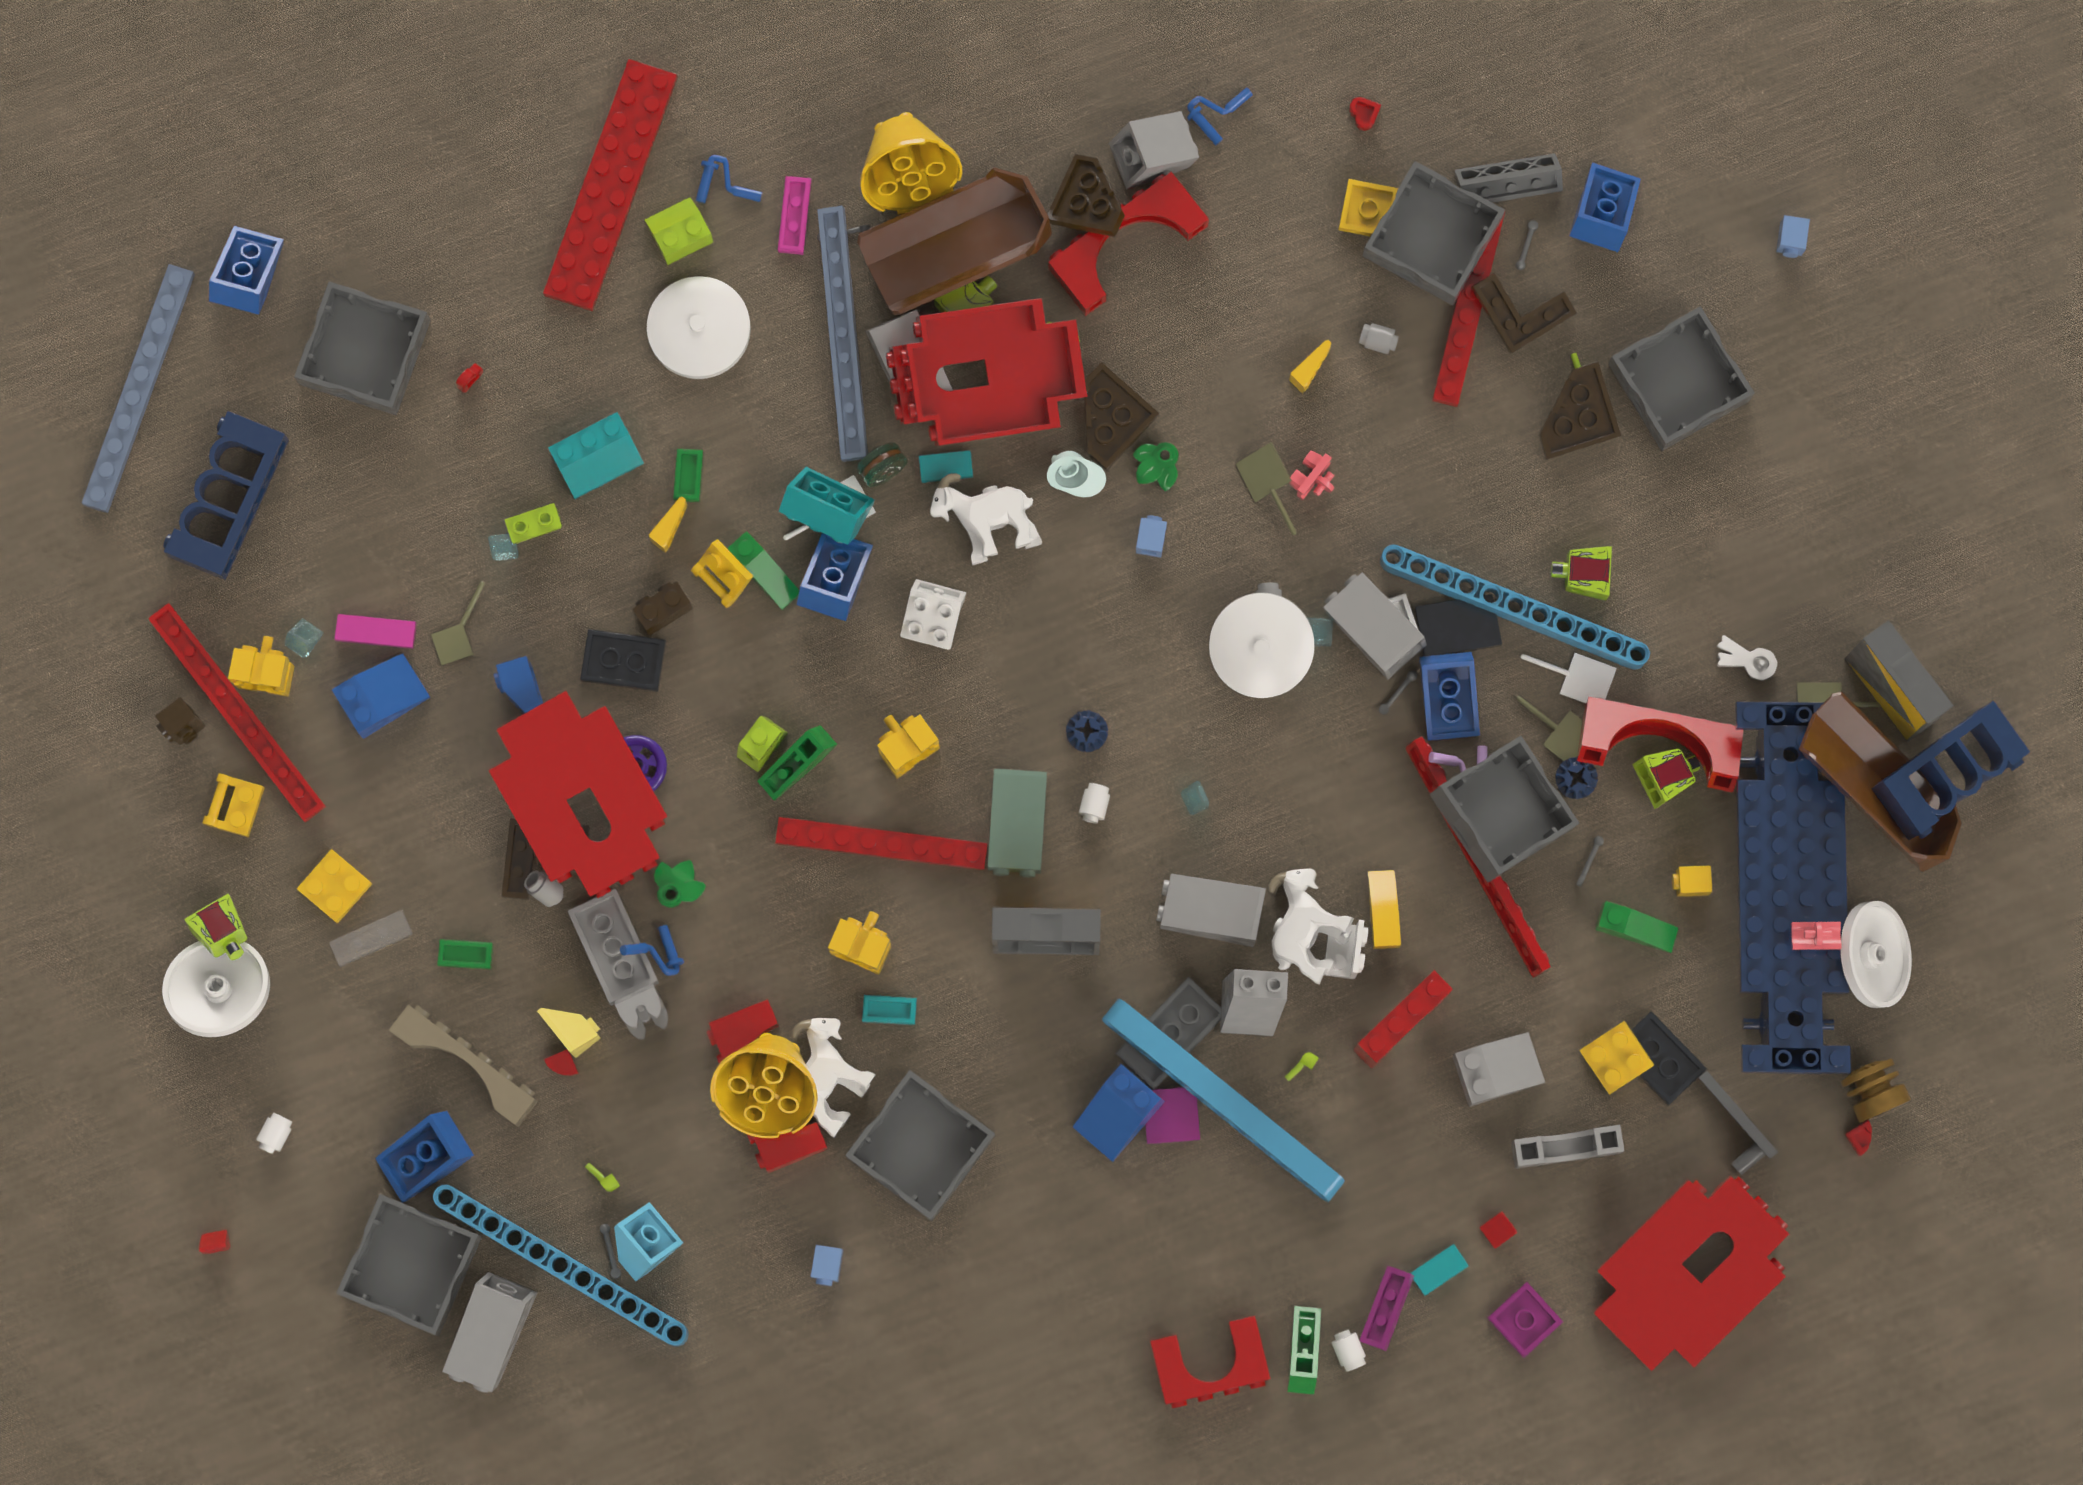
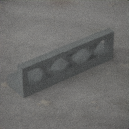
(1511, 182)

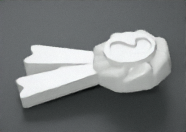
(1759, 663)

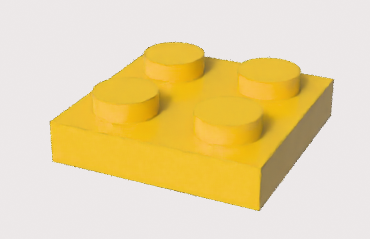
(1365, 206)
(334, 886)
(1616, 1057)

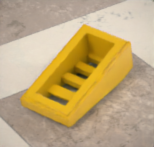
(1305, 372)
(666, 528)

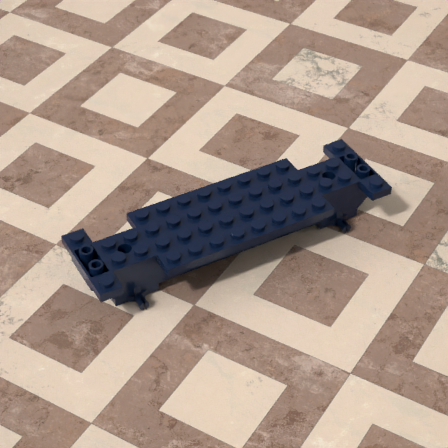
(1788, 873)

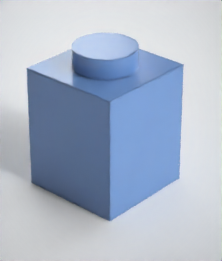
(1792, 236)
(1151, 536)
(826, 1265)

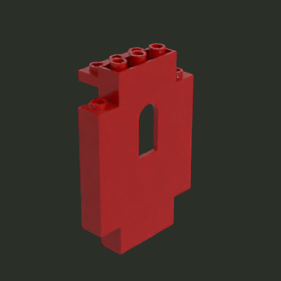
(1025, 365)
(559, 757)
(1661, 1303)

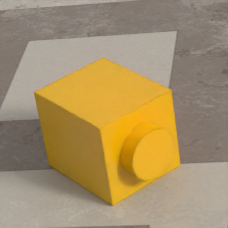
(1692, 881)

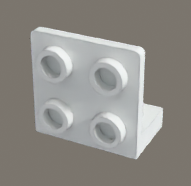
(932, 614)
(1348, 956)

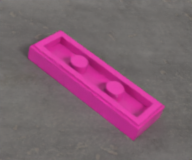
(794, 215)
(375, 631)

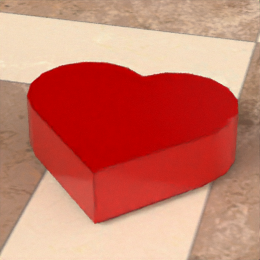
(1365, 112)
(469, 377)

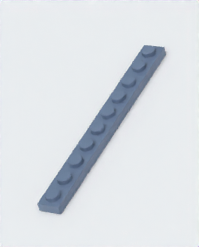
(842, 333)
(138, 388)

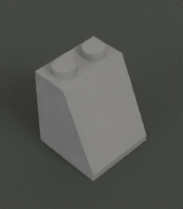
(1153, 148)

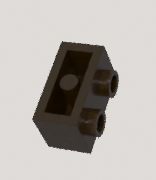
(662, 608)
(179, 722)

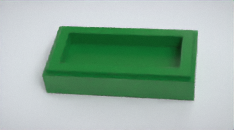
(688, 474)
(465, 954)

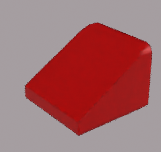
(1498, 1230)
(214, 1242)

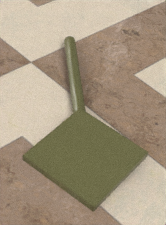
(453, 642)

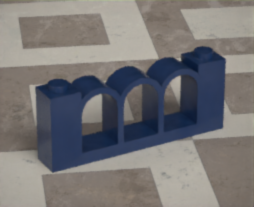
(250, 436)
(1906, 803)

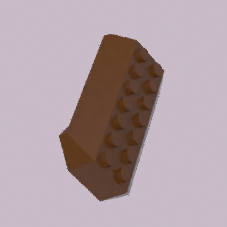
(955, 239)
(1858, 757)

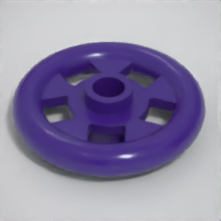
(657, 759)

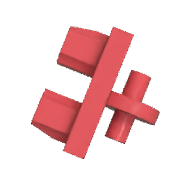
(1318, 466)
(1816, 935)

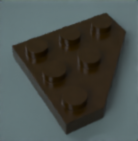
(1086, 199)
(1580, 414)
(1113, 416)

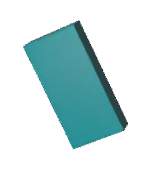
(937, 466)
(889, 1010)
(1439, 1270)

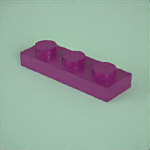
(1386, 1308)

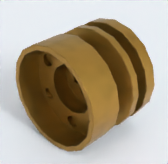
(1875, 1089)

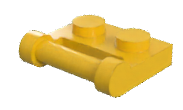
(726, 568)
(241, 807)

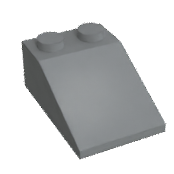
(1498, 1068)

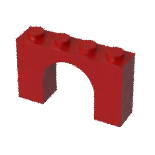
(1403, 1019)
(1248, 1368)

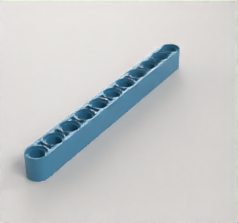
(1527, 605)
(1223, 1100)
(547, 1263)

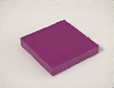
(1175, 1119)
(1525, 1320)

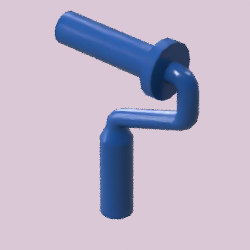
(1200, 120)
(709, 167)
(642, 948)

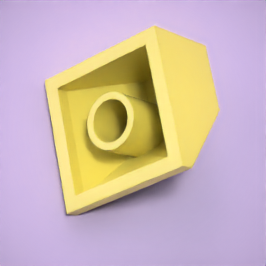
(571, 1029)

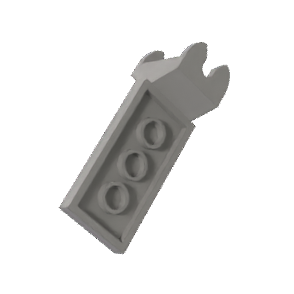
(624, 979)

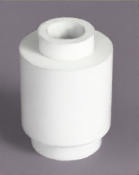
(1094, 803)
(274, 1133)
(1348, 1350)

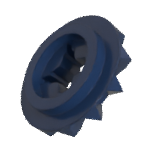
(1095, 739)
(1579, 790)

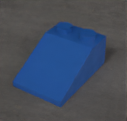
(1605, 207)
(245, 270)
(834, 577)
(519, 683)
(380, 694)
(1449, 696)
(1117, 1112)
(424, 1155)

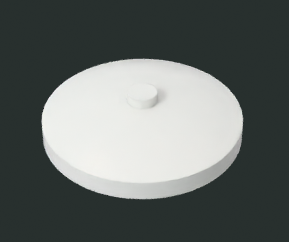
(698, 327)
(1261, 645)
(1876, 954)
(215, 993)

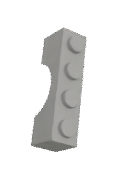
(1567, 1147)

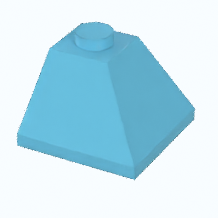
(644, 1241)

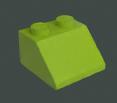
(679, 230)

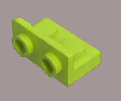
(533, 523)

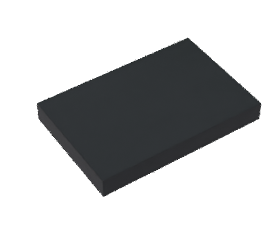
(1457, 627)
(623, 660)
(1673, 1062)

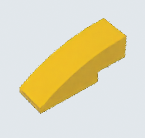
(1384, 909)

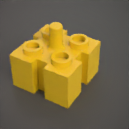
(261, 670)
(906, 745)
(861, 944)

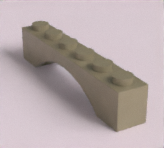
(507, 1098)

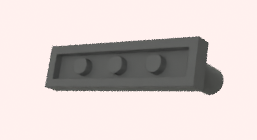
(1760, 1147)

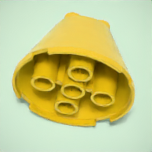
(907, 166)
(765, 1088)

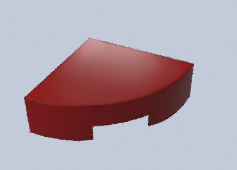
(562, 1063)
(1860, 1137)

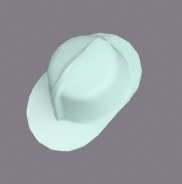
(1075, 474)

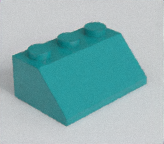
(596, 455)
(825, 505)

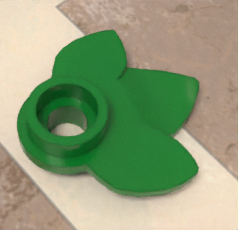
(1154, 467)
(680, 880)

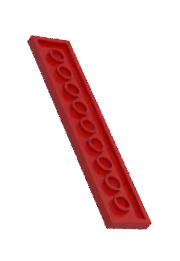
(610, 185)

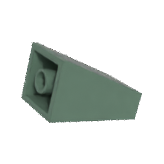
(1017, 822)

